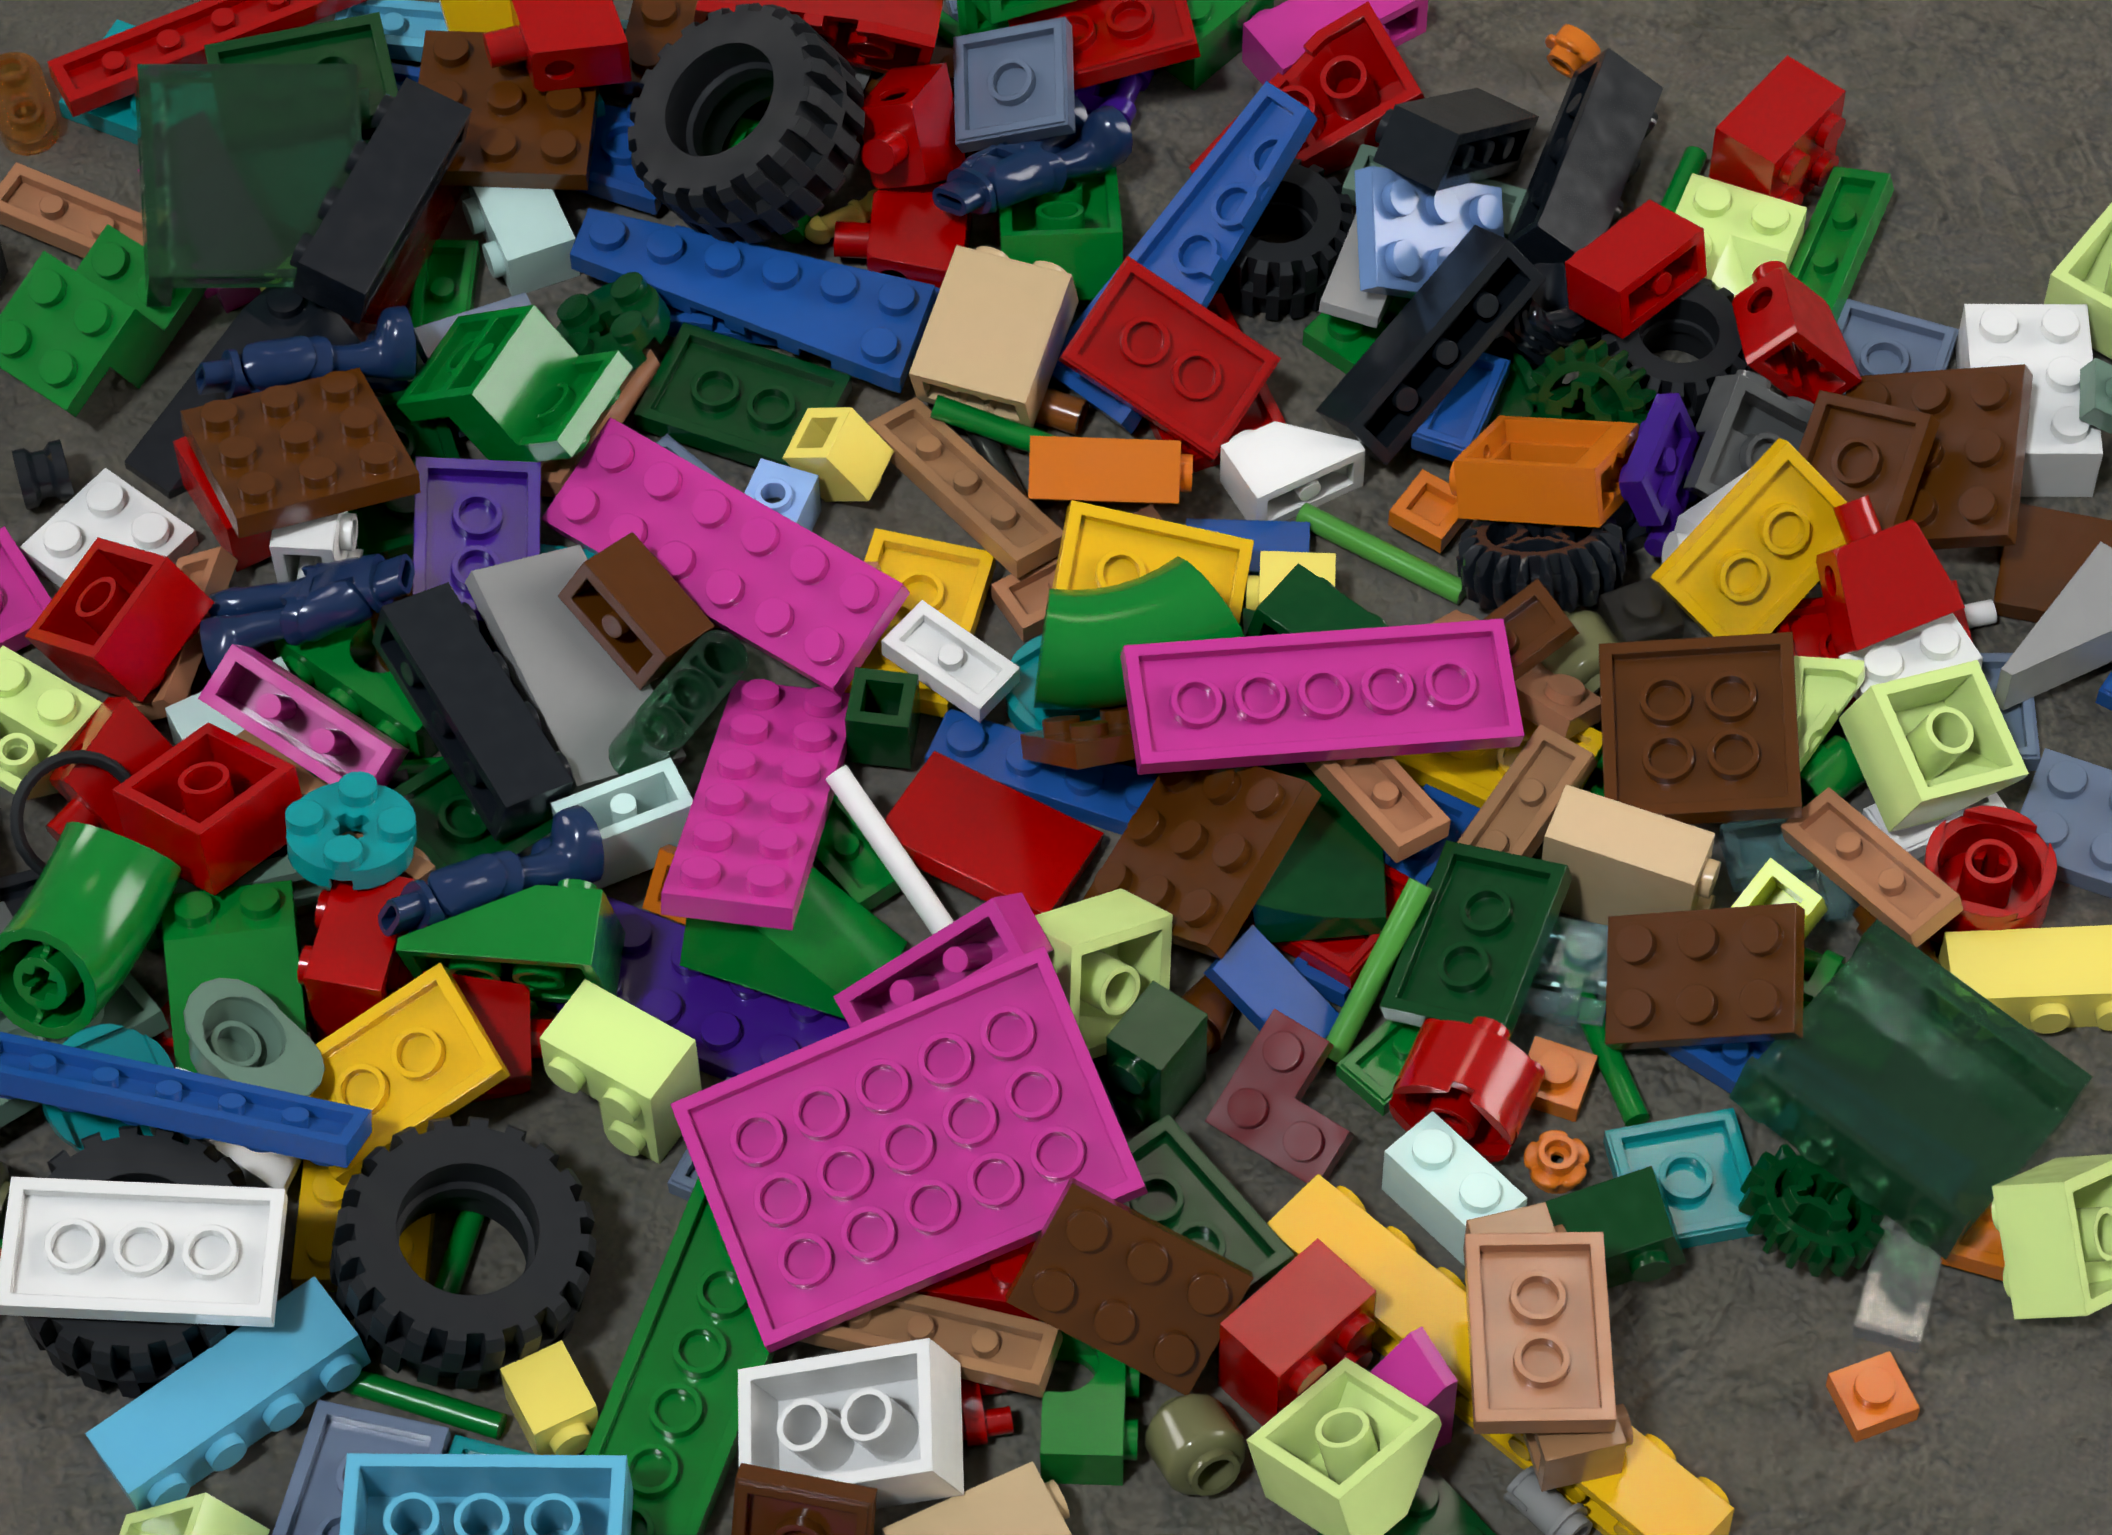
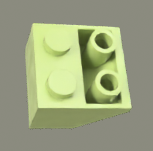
(36, 719)

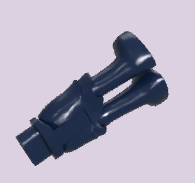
(1029, 169)
(384, 359)
(307, 609)
(569, 853)

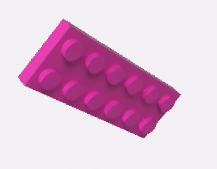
(730, 555)
(1321, 696)
(759, 807)

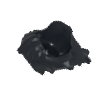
(1547, 321)

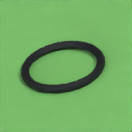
(31, 779)

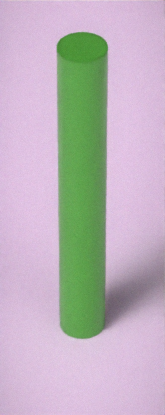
(1382, 553)
(1377, 968)

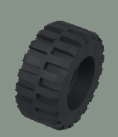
(789, 156)
(475, 1173)
(133, 1351)

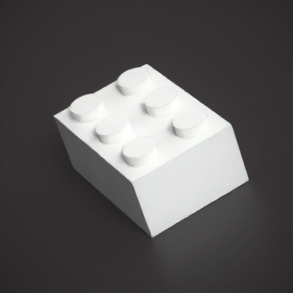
(2054, 344)
(860, 1419)

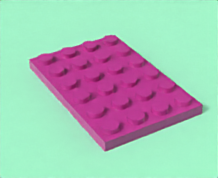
(904, 1148)

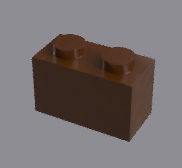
(635, 610)

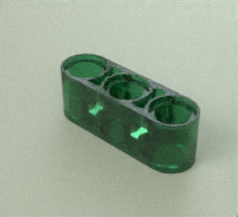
(680, 702)

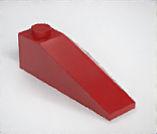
(865, 32)
(1348, 84)

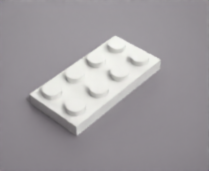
(142, 1251)

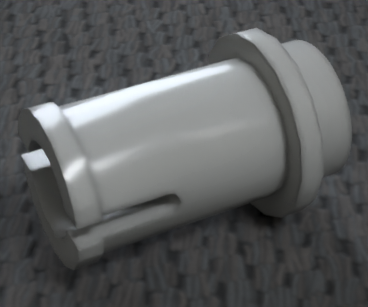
(1546, 1509)

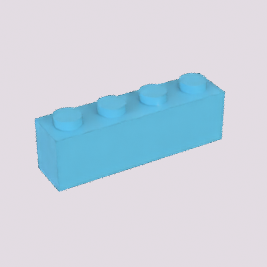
(229, 1398)

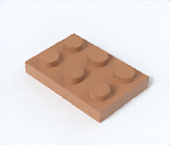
(1539, 1333)

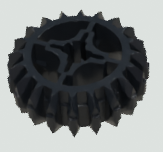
(1569, 561)

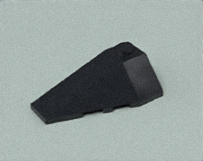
(269, 316)

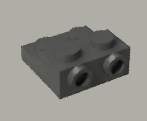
(1739, 426)

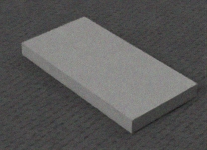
(556, 660)

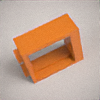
(1108, 470)
(1543, 471)

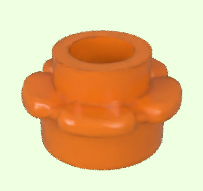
(1570, 49)
(1551, 1176)

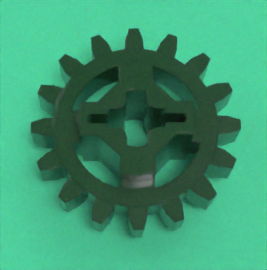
(1600, 393)
(1808, 1214)

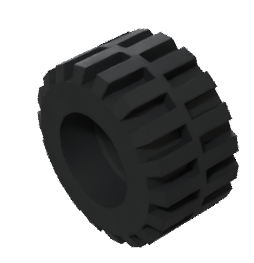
(1294, 273)
(1694, 323)

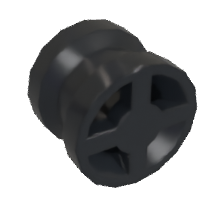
(43, 474)

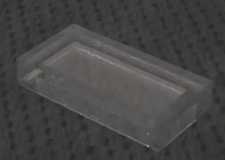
(1897, 1290)

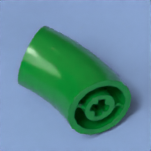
(1090, 626)
(81, 929)

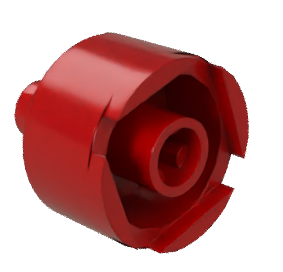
(1995, 868)
(1470, 1081)

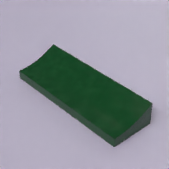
(1329, 876)

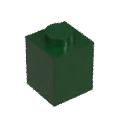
(882, 718)

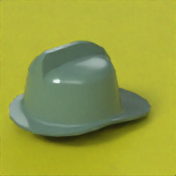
(248, 1039)

